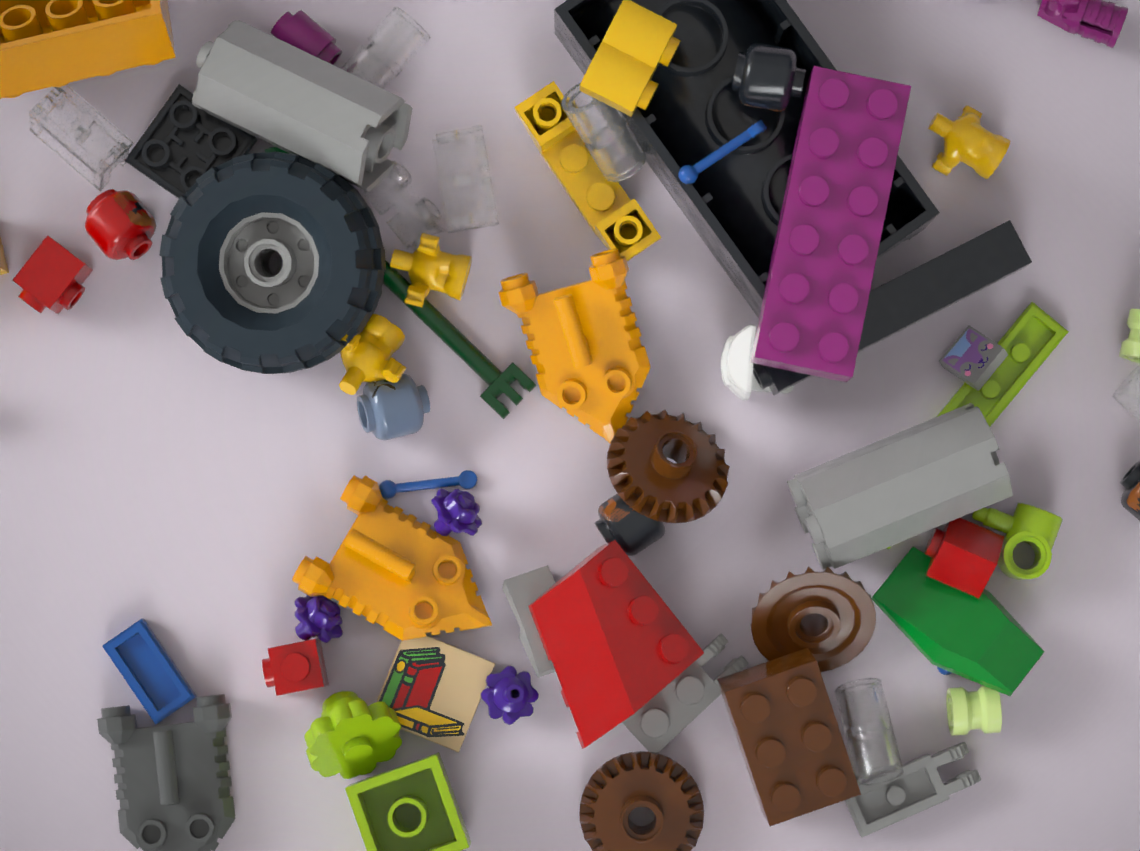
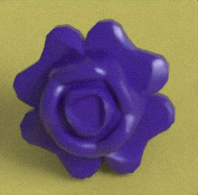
(456, 512)
(318, 618)
(509, 695)

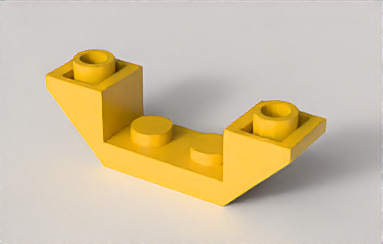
(602, 203)

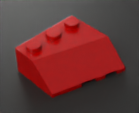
(610, 640)

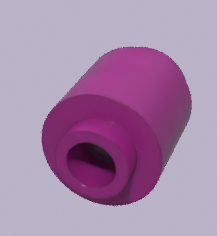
(306, 35)

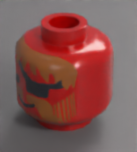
(120, 224)

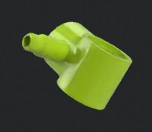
(1026, 525)

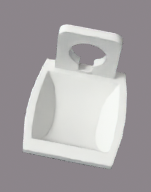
(736, 365)

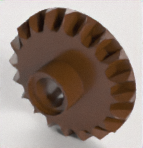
(653, 483)
(817, 613)
(636, 782)

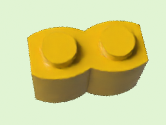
(628, 58)

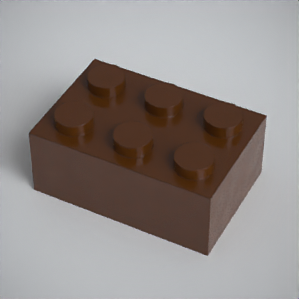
(789, 736)

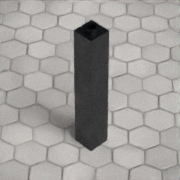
(925, 292)

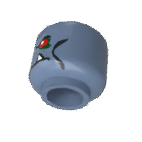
(393, 408)

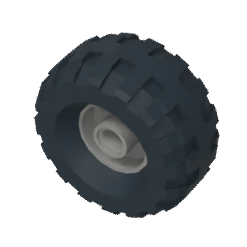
(221, 255)

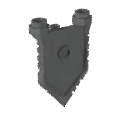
(172, 777)

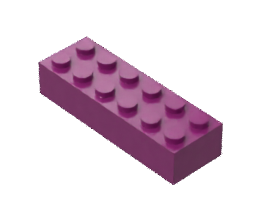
(831, 224)

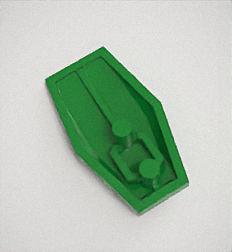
(957, 629)

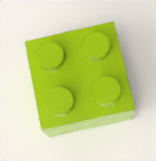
(409, 809)

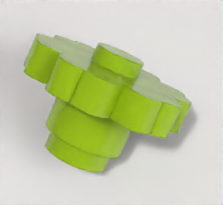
(352, 736)

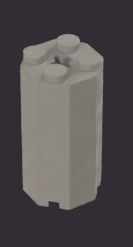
(301, 104)
(900, 486)

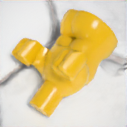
(968, 143)
(432, 270)
(370, 353)

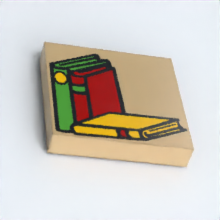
(435, 689)

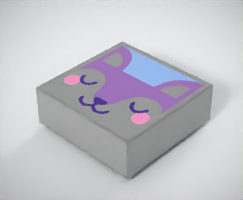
(973, 358)

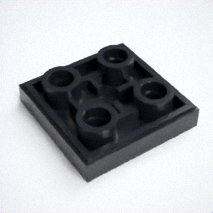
(185, 144)

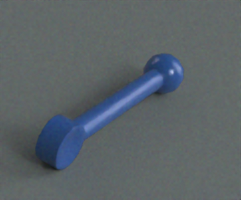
(689, 174)
(466, 480)

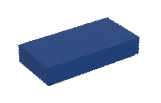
(149, 671)

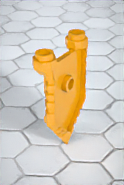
(584, 342)
(396, 571)

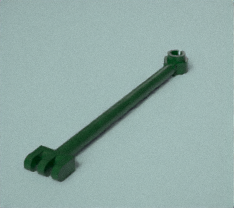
(498, 381)

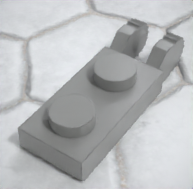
(680, 700)
(910, 793)

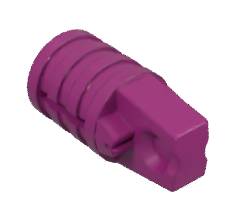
(1089, 18)

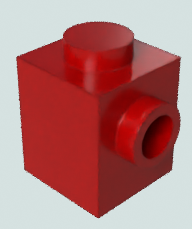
(52, 278)
(963, 555)
(295, 667)

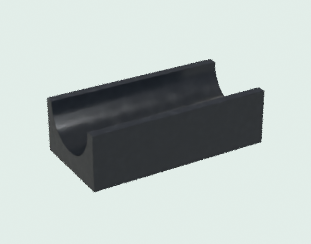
(696, 112)

